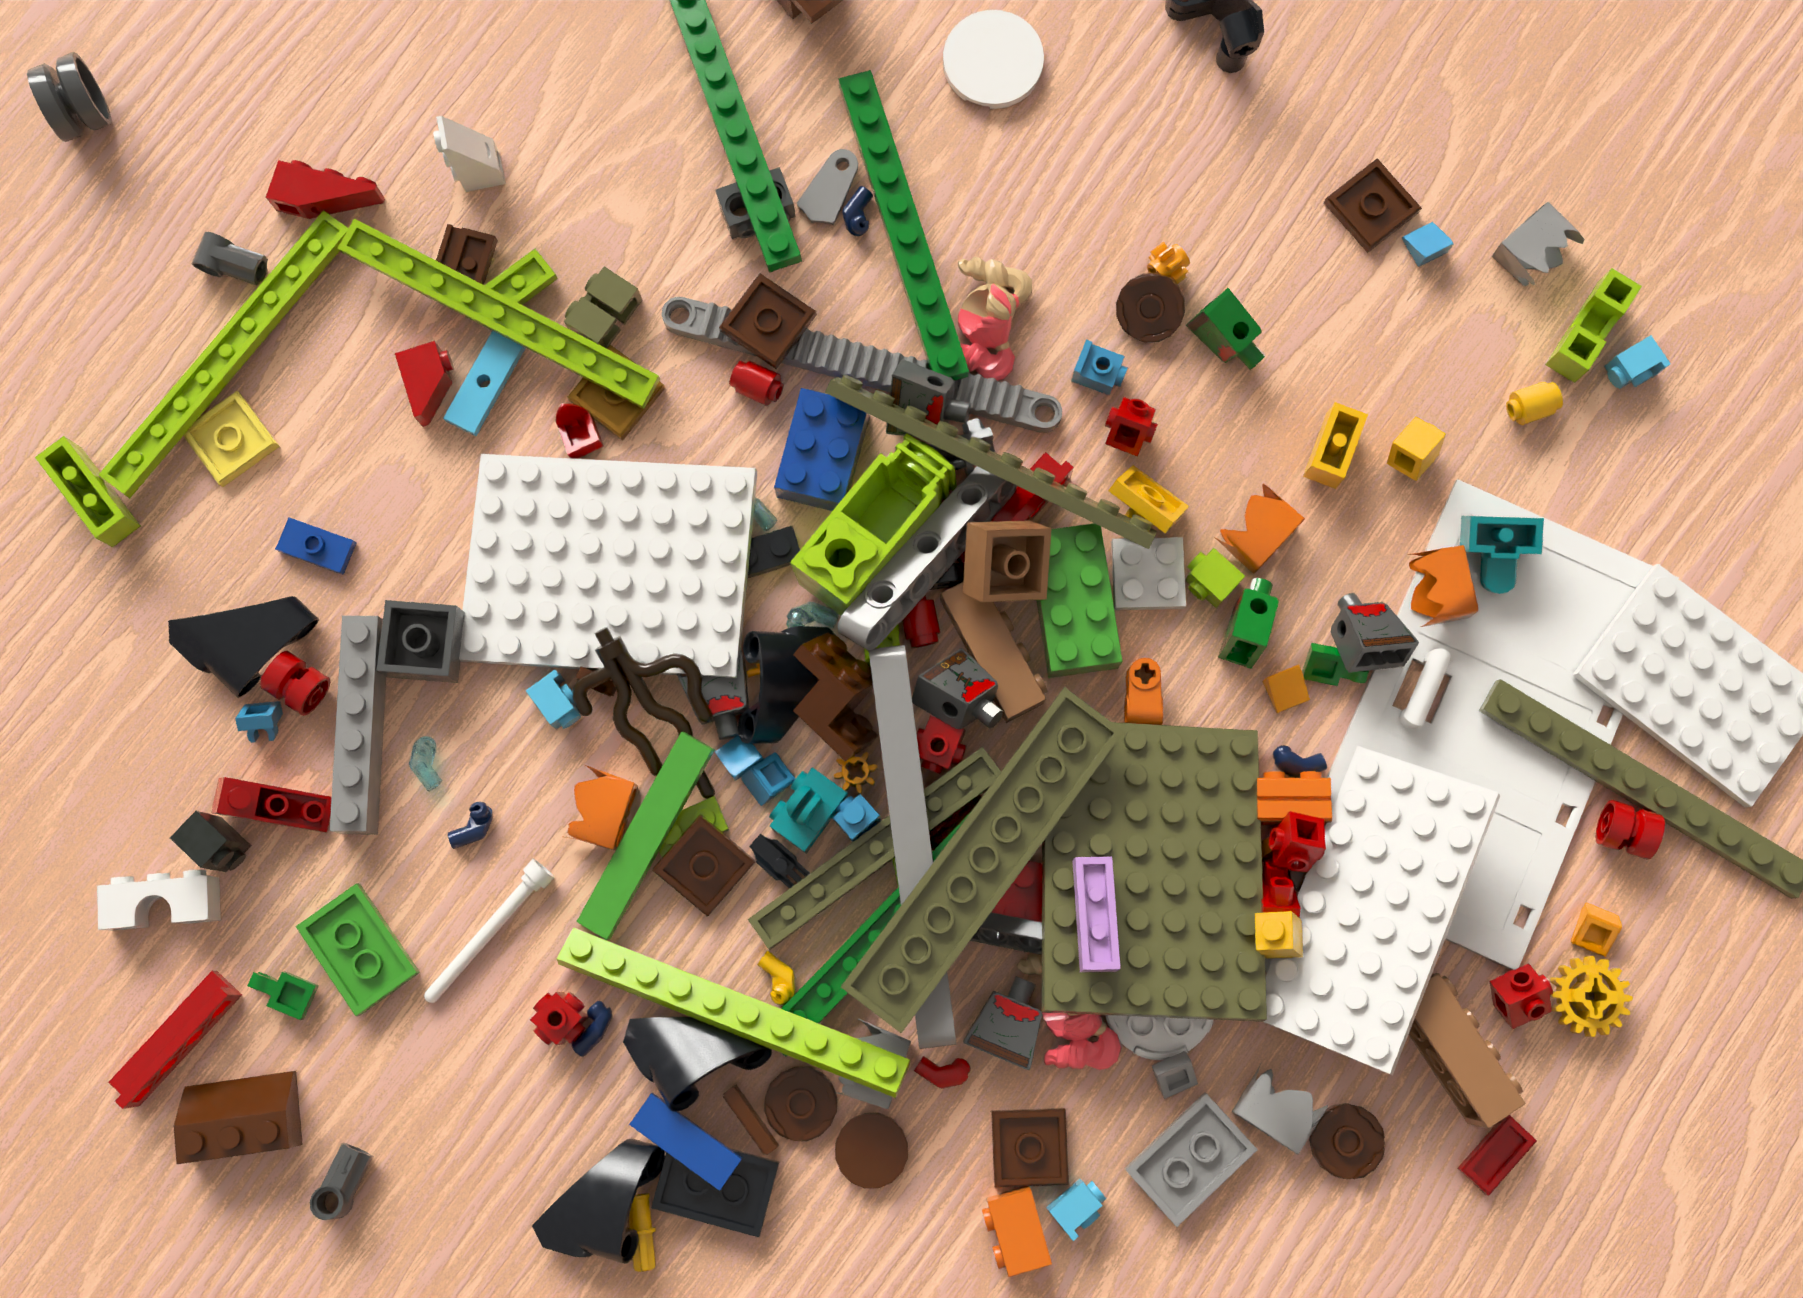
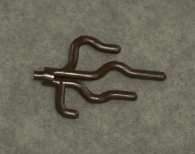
(628, 672)

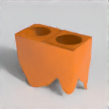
(1268, 526)
(1446, 588)
(604, 807)

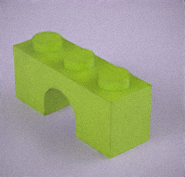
(1592, 324)

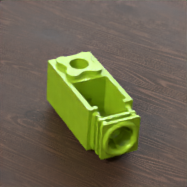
(873, 522)

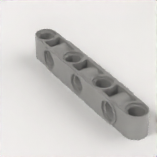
(923, 559)

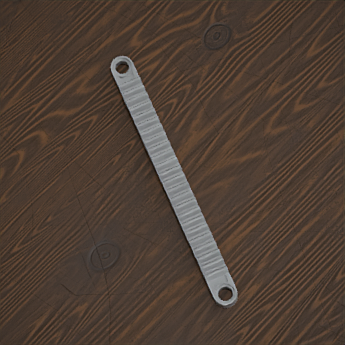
(871, 366)

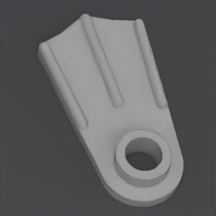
(829, 188)

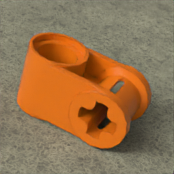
(1143, 701)

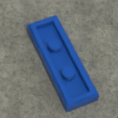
(685, 1141)

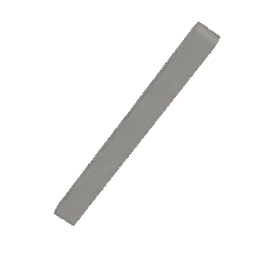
(908, 813)

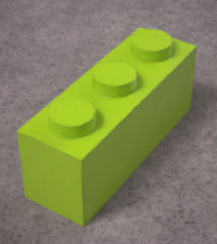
(87, 492)

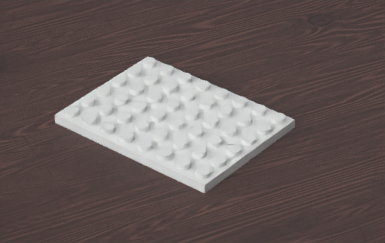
(609, 546)

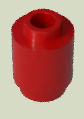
(756, 382)
(922, 624)

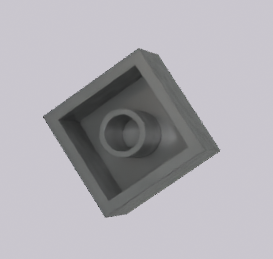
(420, 641)

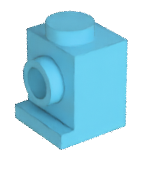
(1637, 364)
(554, 700)
(1077, 1207)

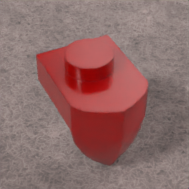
(577, 430)

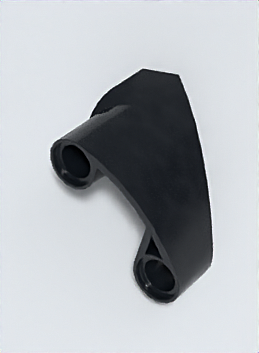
(1239, 22)
(240, 640)
(782, 682)
(685, 1050)
(596, 1207)

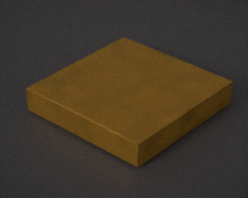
(609, 409)

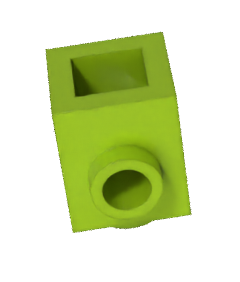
(1212, 577)

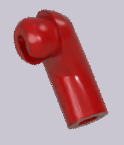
(944, 1076)

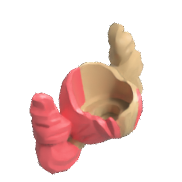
(988, 315)
(1077, 1029)

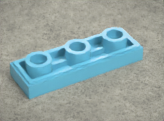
(472, 401)

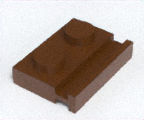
(467, 252)

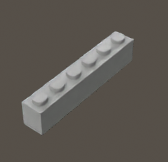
(358, 729)

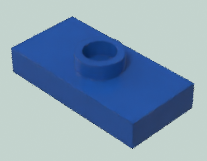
(316, 546)

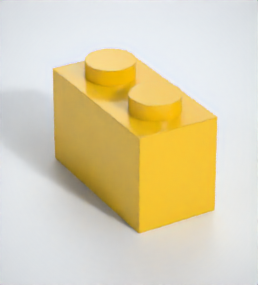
(1335, 445)

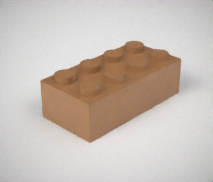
(1461, 1057)

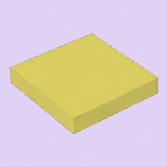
(230, 439)

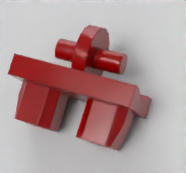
(1278, 890)

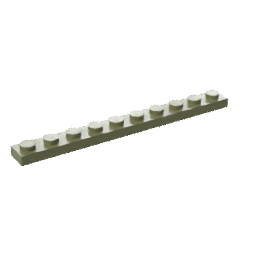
(1006, 466)
(1644, 788)

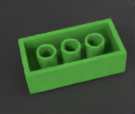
(1079, 607)

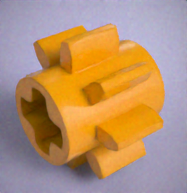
(1169, 262)
(857, 781)

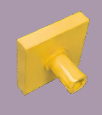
(1148, 499)

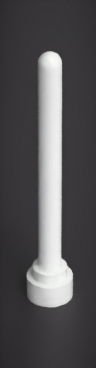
(533, 879)

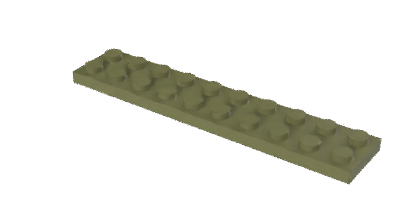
(982, 860)

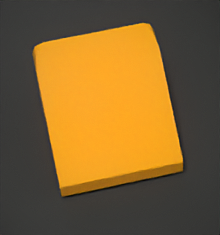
(1286, 688)
(1596, 929)

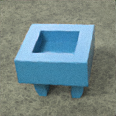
(259, 716)

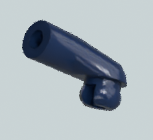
(854, 214)
(1294, 764)
(476, 827)
(595, 1031)

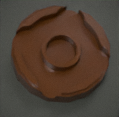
(1150, 307)
(800, 1104)
(1348, 1141)
(871, 1150)

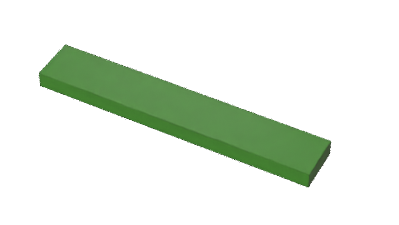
(645, 835)

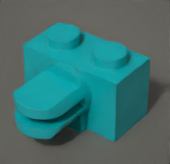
(1500, 545)
(807, 810)

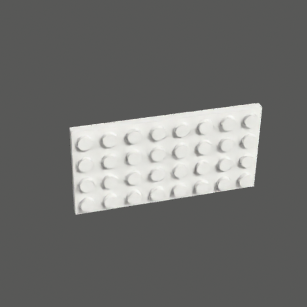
(1378, 907)

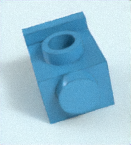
(1090, 376)
(856, 817)

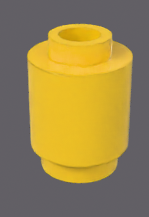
(1534, 402)

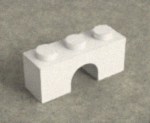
(127, 903)

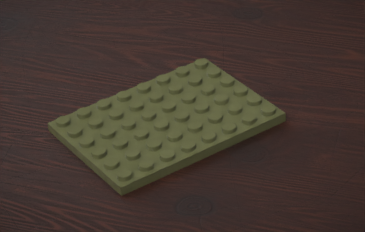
(1186, 873)

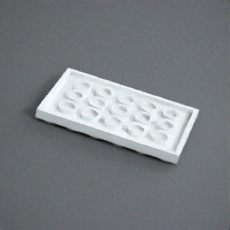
(1698, 685)

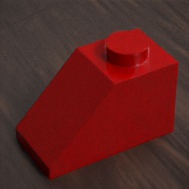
(425, 378)

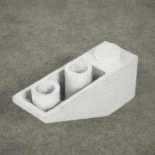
(469, 154)

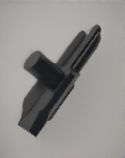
(777, 860)

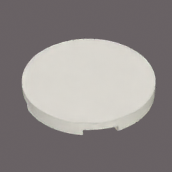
(993, 59)
(1158, 1036)

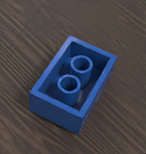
(821, 451)

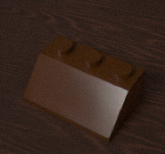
(238, 1118)

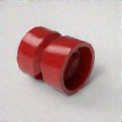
(291, 680)
(1637, 832)

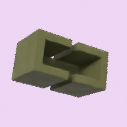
(606, 300)

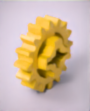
(1590, 1010)

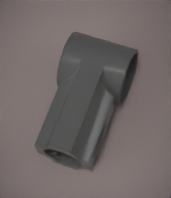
(220, 256)
(342, 1180)

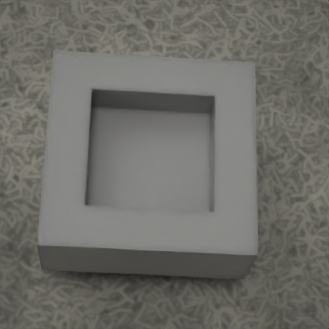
(1174, 1074)

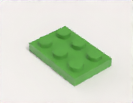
(357, 949)

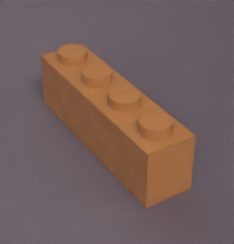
(992, 646)

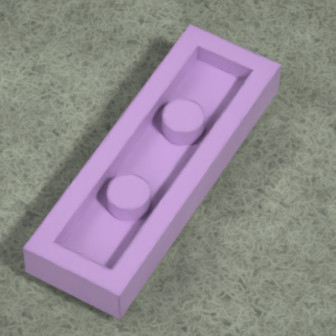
(1096, 914)

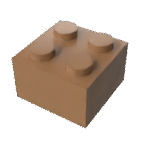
(1006, 561)

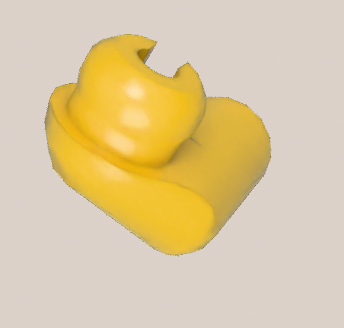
(782, 978)

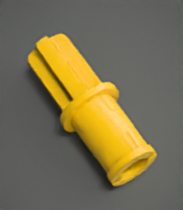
(641, 1222)

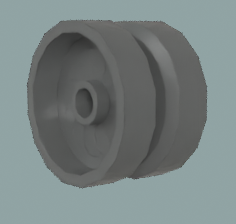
(69, 97)

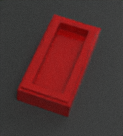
(1497, 1154)

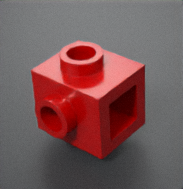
(1130, 425)
(936, 732)
(1298, 842)
(1521, 995)
(572, 1018)

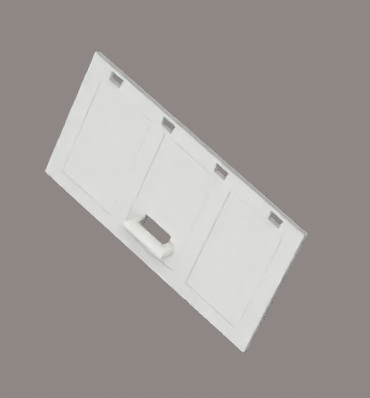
(1535, 644)

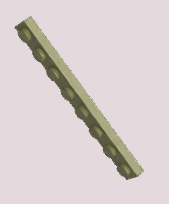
(869, 853)

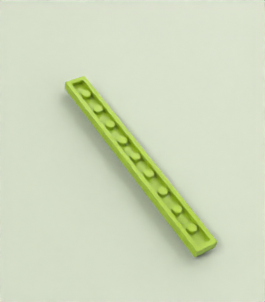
(499, 313)
(224, 356)
(734, 1012)

